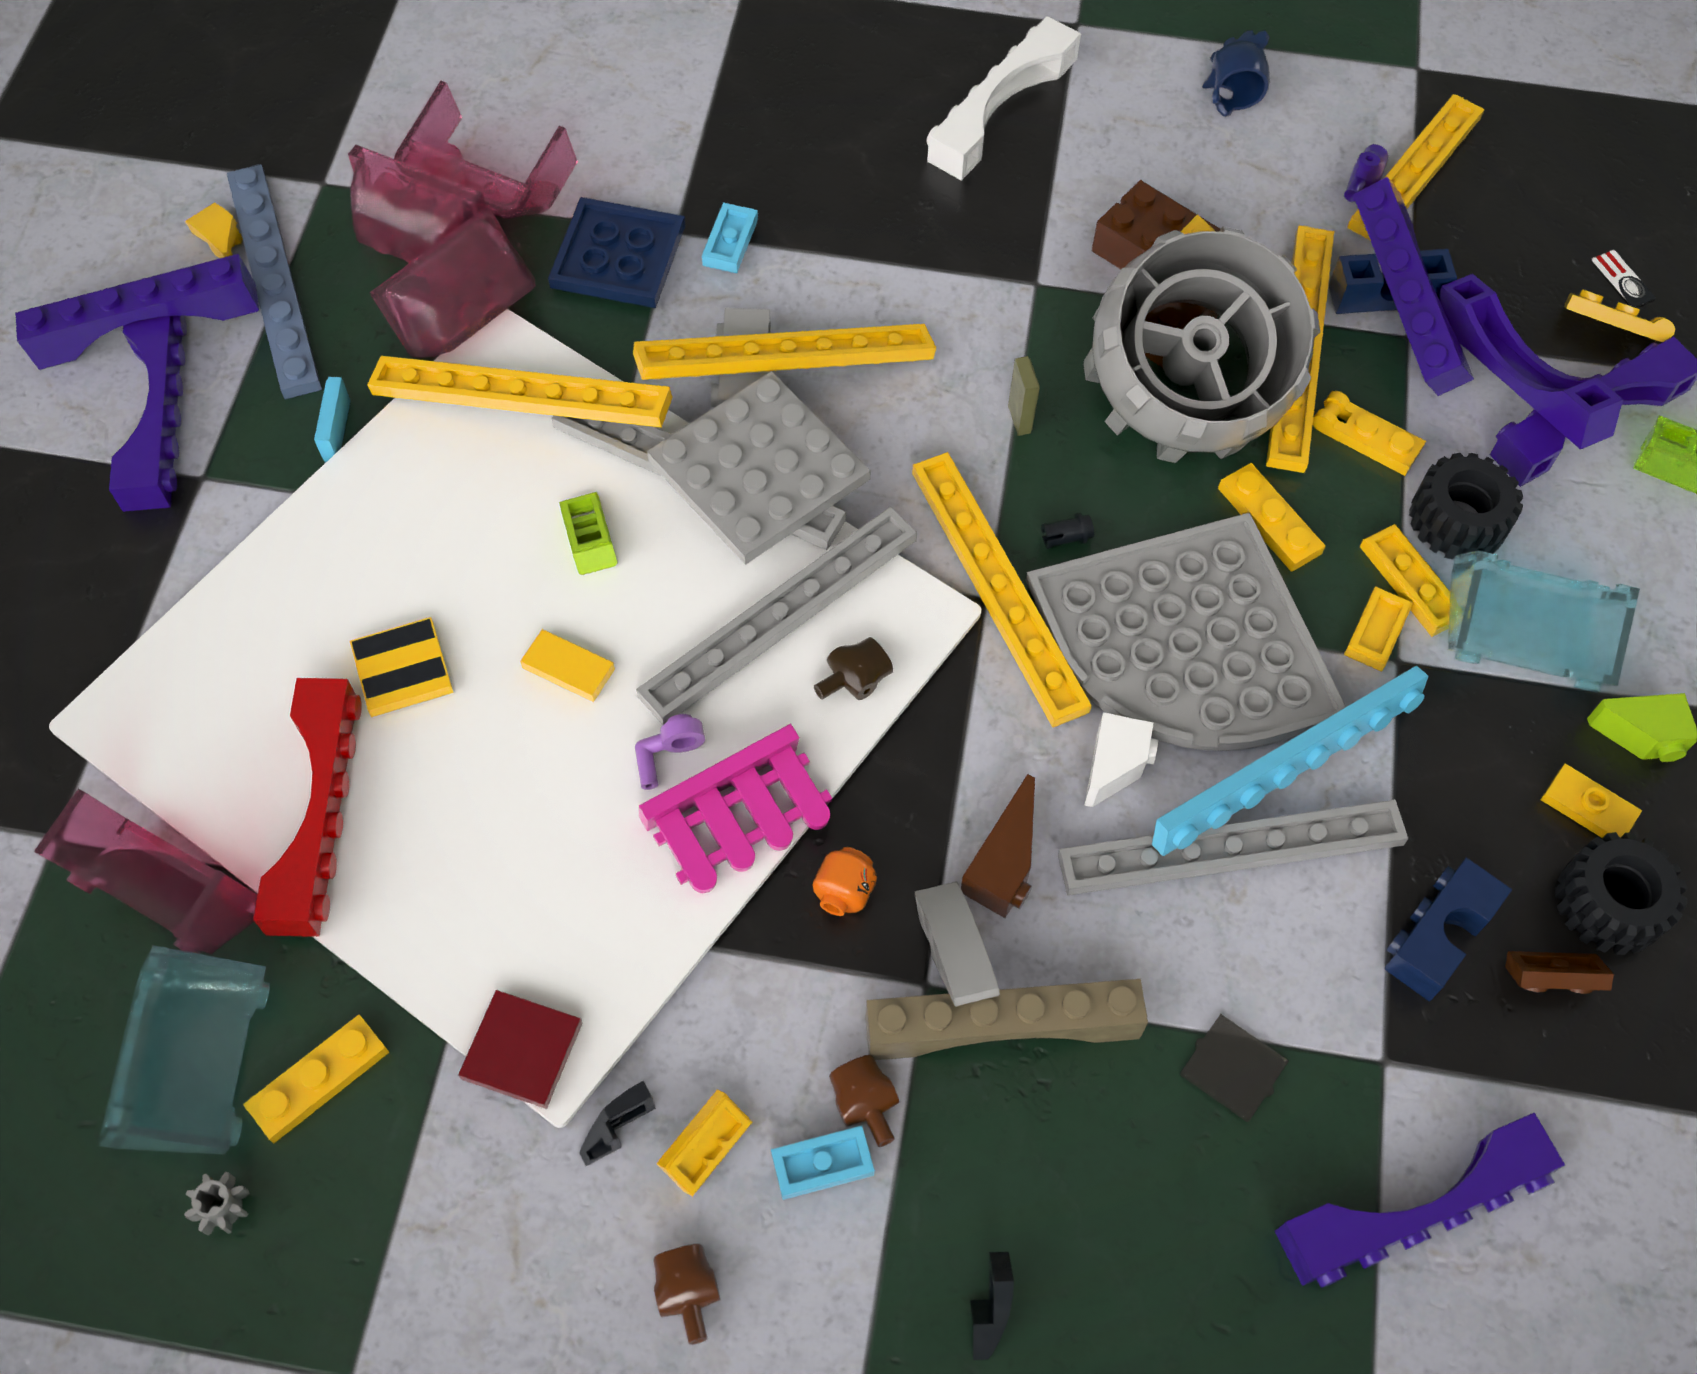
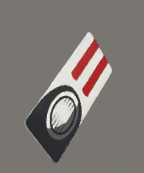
(1623, 278)

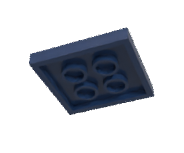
(617, 252)

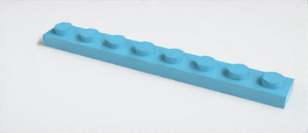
(1282, 766)

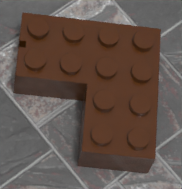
(1132, 229)

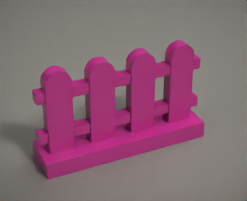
(704, 793)

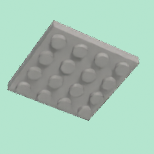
(758, 466)

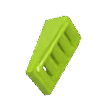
(588, 534)

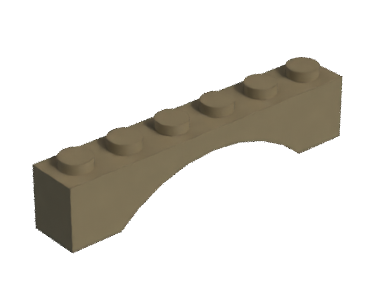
(1069, 1011)

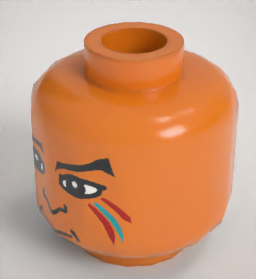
(845, 881)

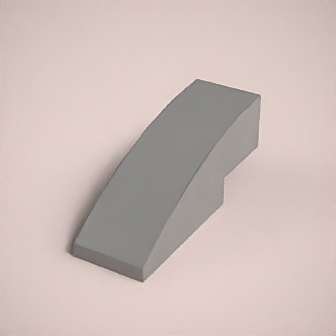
(956, 944)

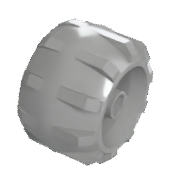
(1250, 292)

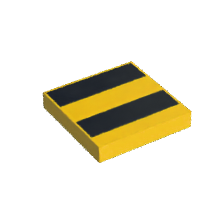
(401, 667)

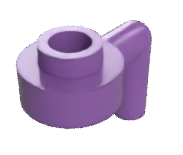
(677, 735)

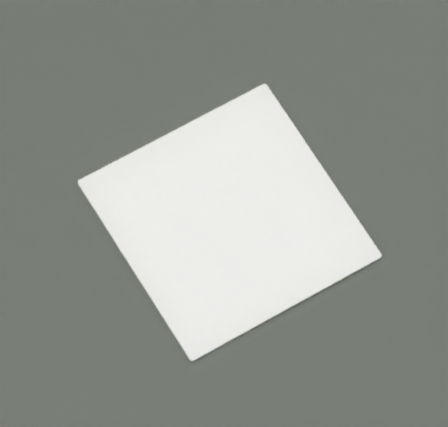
(502, 820)

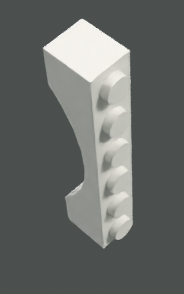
(1039, 58)

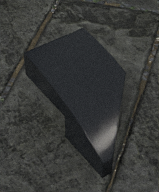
(619, 1112)
(991, 1315)

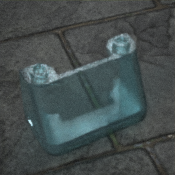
(1539, 620)
(183, 1054)

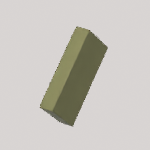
(1023, 395)

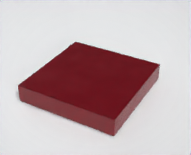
(520, 1049)

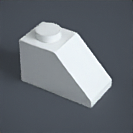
(1119, 756)

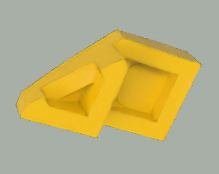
(216, 228)

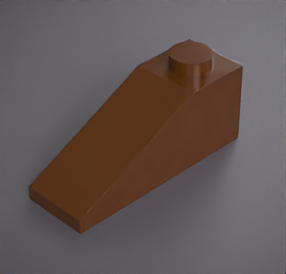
(1003, 863)

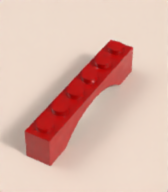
(295, 888)

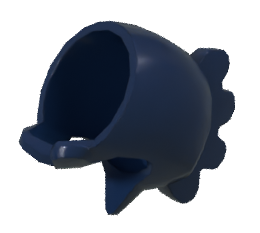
(1242, 70)

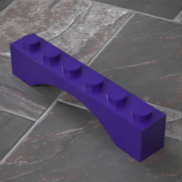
(1413, 293)
(64, 328)
(1650, 379)
(1576, 406)
(143, 467)
(1336, 1237)

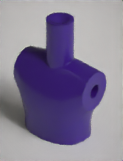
(1367, 170)

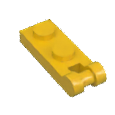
(1621, 316)
(1368, 433)

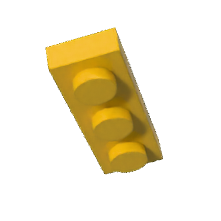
(1274, 517)
(315, 1078)

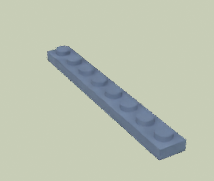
(273, 282)

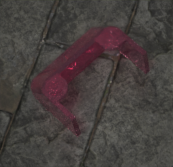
(507, 198)
(148, 875)

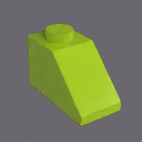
(1648, 725)

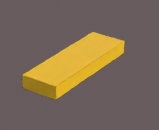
(1410, 577)

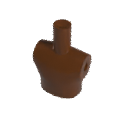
(864, 1095)
(684, 1287)

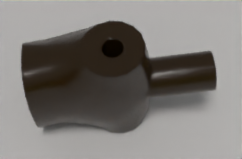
(856, 668)

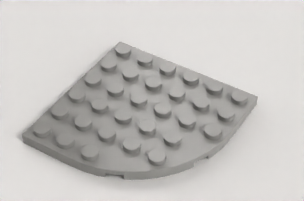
(1190, 637)

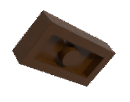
(1551, 970)

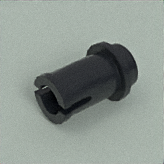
(1068, 531)

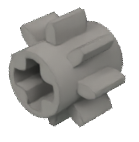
(217, 1216)

